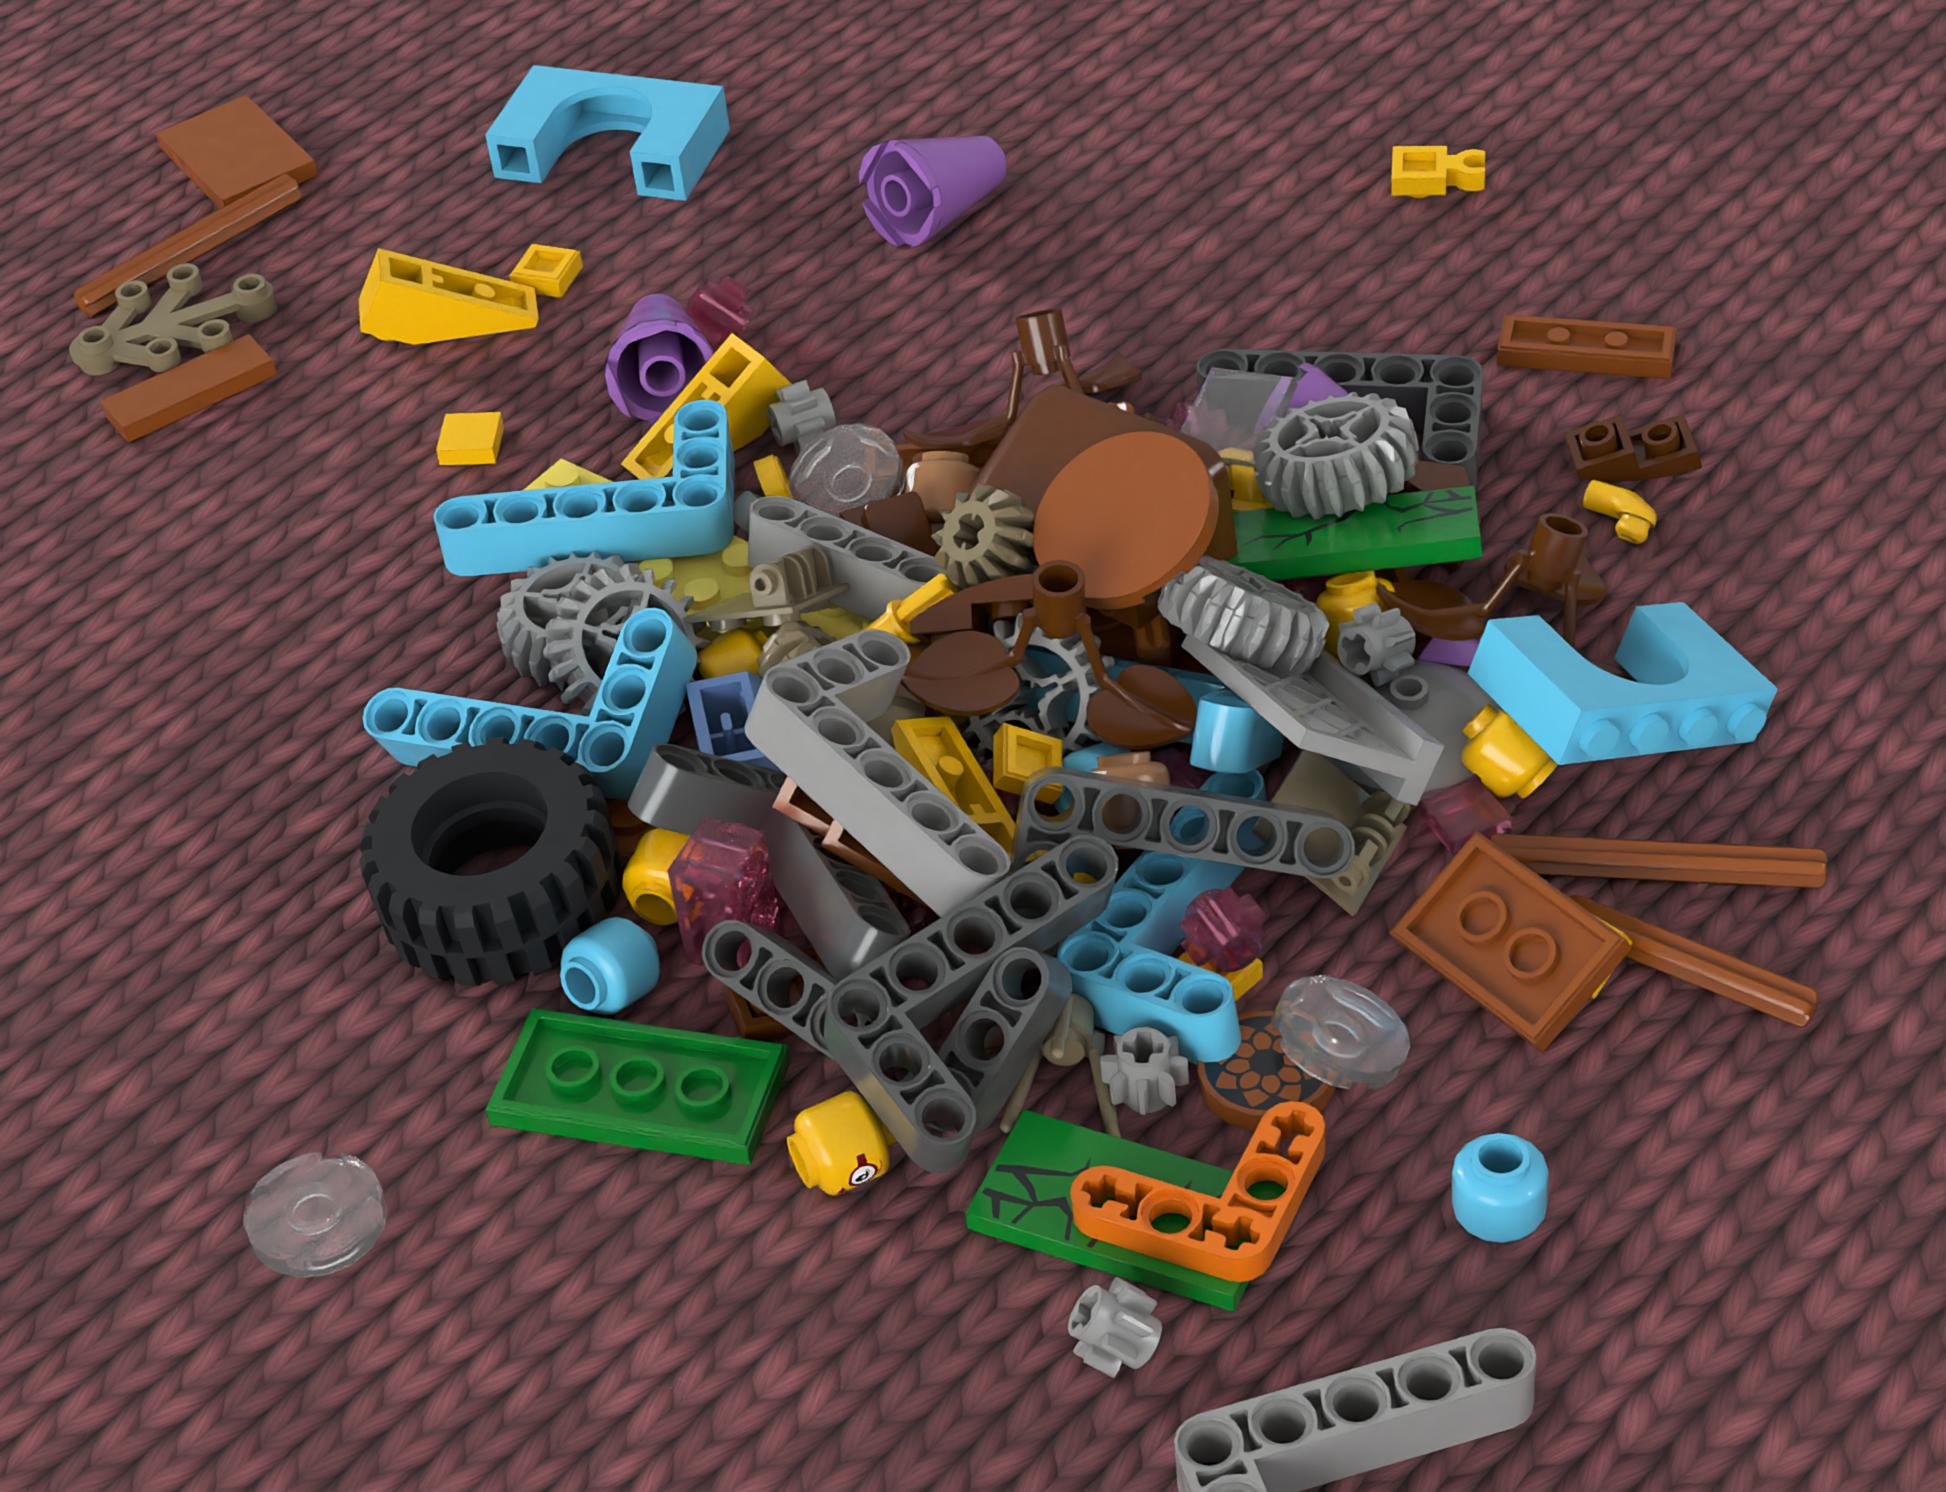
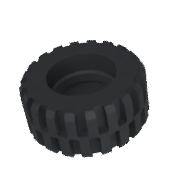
(478, 803)

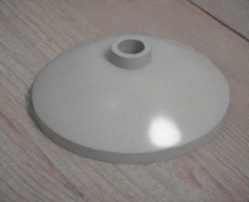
(1441, 703)

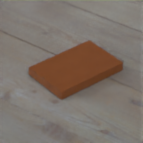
(234, 151)
(1510, 941)

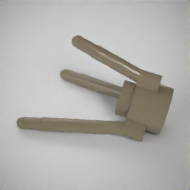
(1066, 1045)

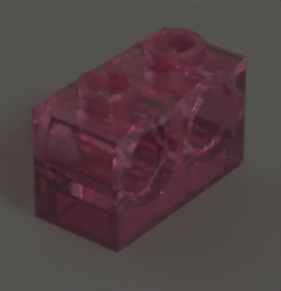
(721, 878)

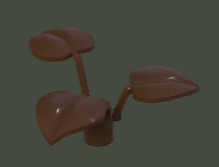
(1047, 351)
(1551, 565)
(974, 675)

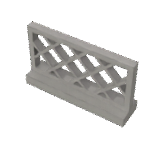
(1333, 716)

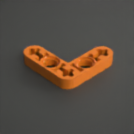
(1231, 1216)

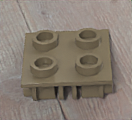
(779, 592)
(1372, 820)

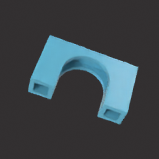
(557, 106)
(1686, 697)

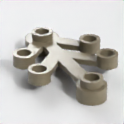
(166, 326)

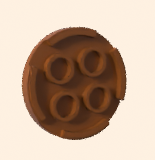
(1128, 516)

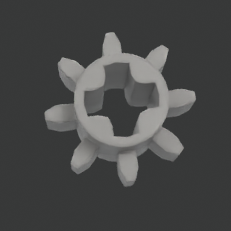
(800, 415)
(1376, 643)
(1144, 1070)
(1115, 1327)

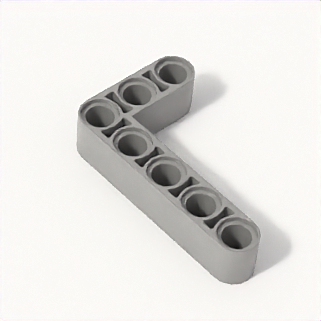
(869, 562)
(816, 732)
(1383, 1395)

